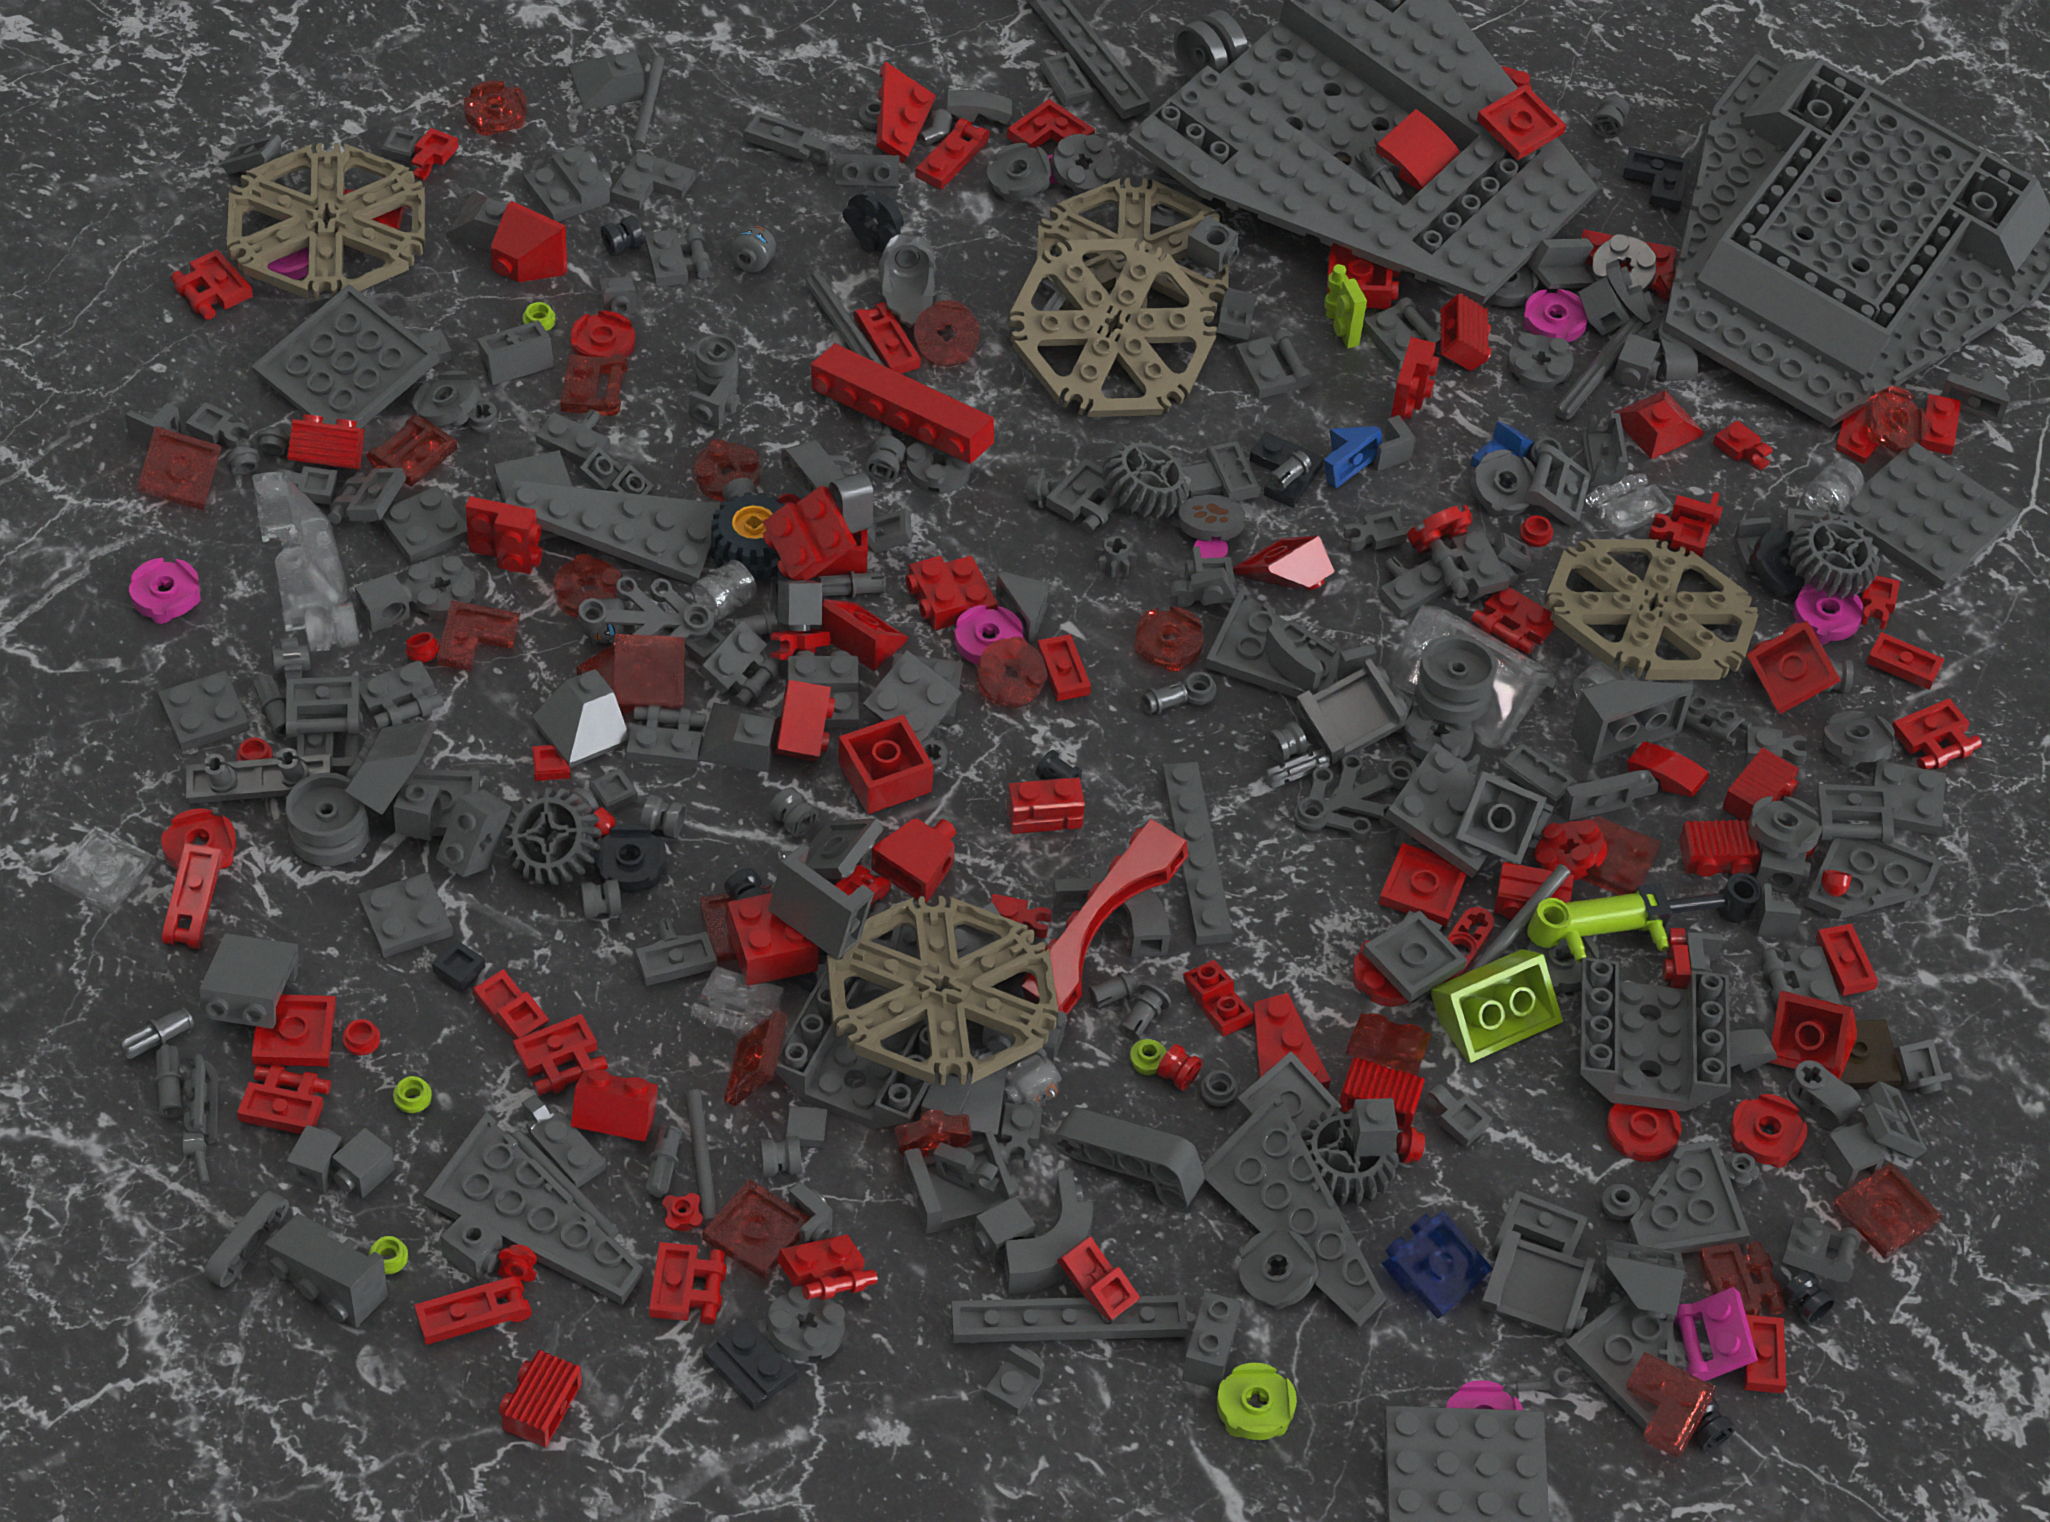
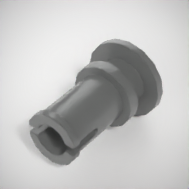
(1146, 1006)

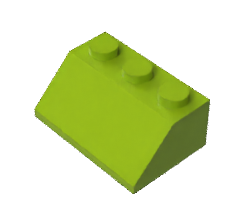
(1497, 1004)

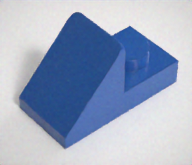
(1505, 438)
(1351, 452)

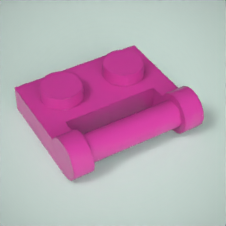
(1726, 1332)

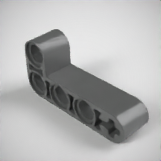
(812, 467)
(1135, 1151)

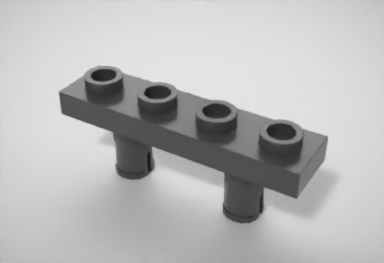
(251, 779)

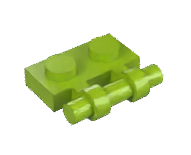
(1346, 306)

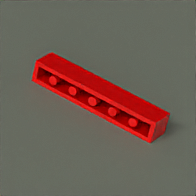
(902, 403)

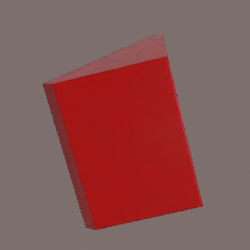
(860, 632)
(1813, 1032)

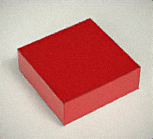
(548, 764)

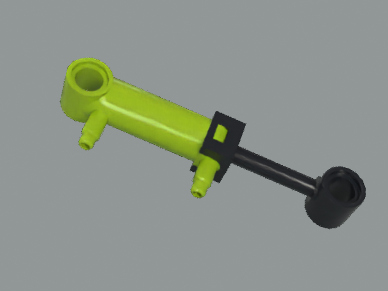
(1644, 910)

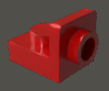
(1697, 509)

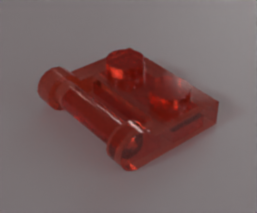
(583, 381)
(419, 455)

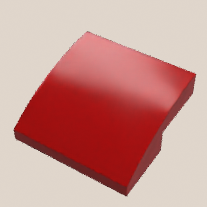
(1418, 149)

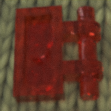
(1729, 1268)

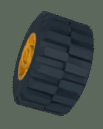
(739, 535)

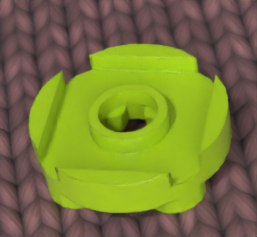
(1253, 1422)

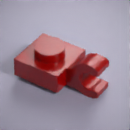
(431, 149)
(1741, 443)
(799, 641)

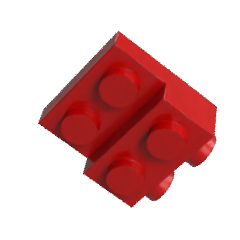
(1373, 279)
(1414, 377)
(504, 532)
(808, 535)
(948, 589)
(1793, 666)

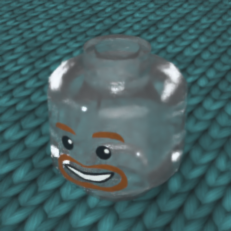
(1033, 1081)

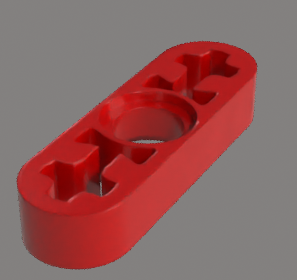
(1475, 943)

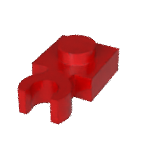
(1684, 533)
(1879, 600)
(1018, 910)
(1677, 968)

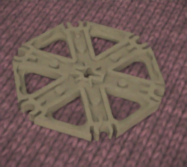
(305, 215)
(1133, 222)
(1133, 337)
(1674, 616)
(945, 1012)

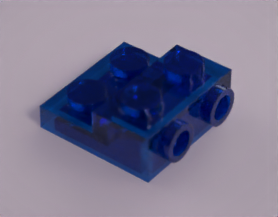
(1436, 1263)

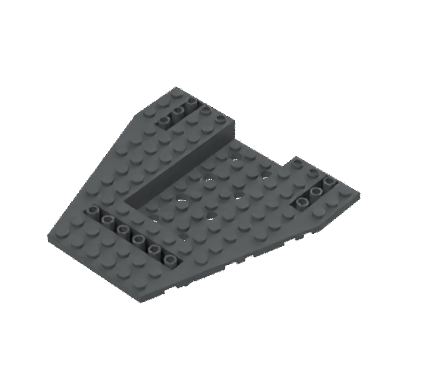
(1383, 61)
(1796, 308)

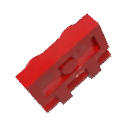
(219, 278)
(1519, 614)
(1933, 725)
(557, 1045)
(282, 1108)
(826, 1267)
(674, 1283)

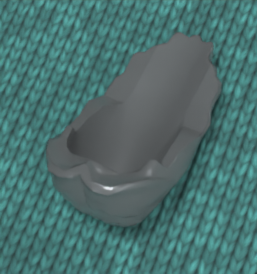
(907, 276)

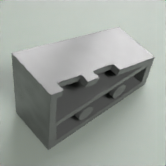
(328, 1270)

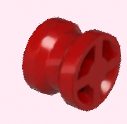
(1179, 1067)

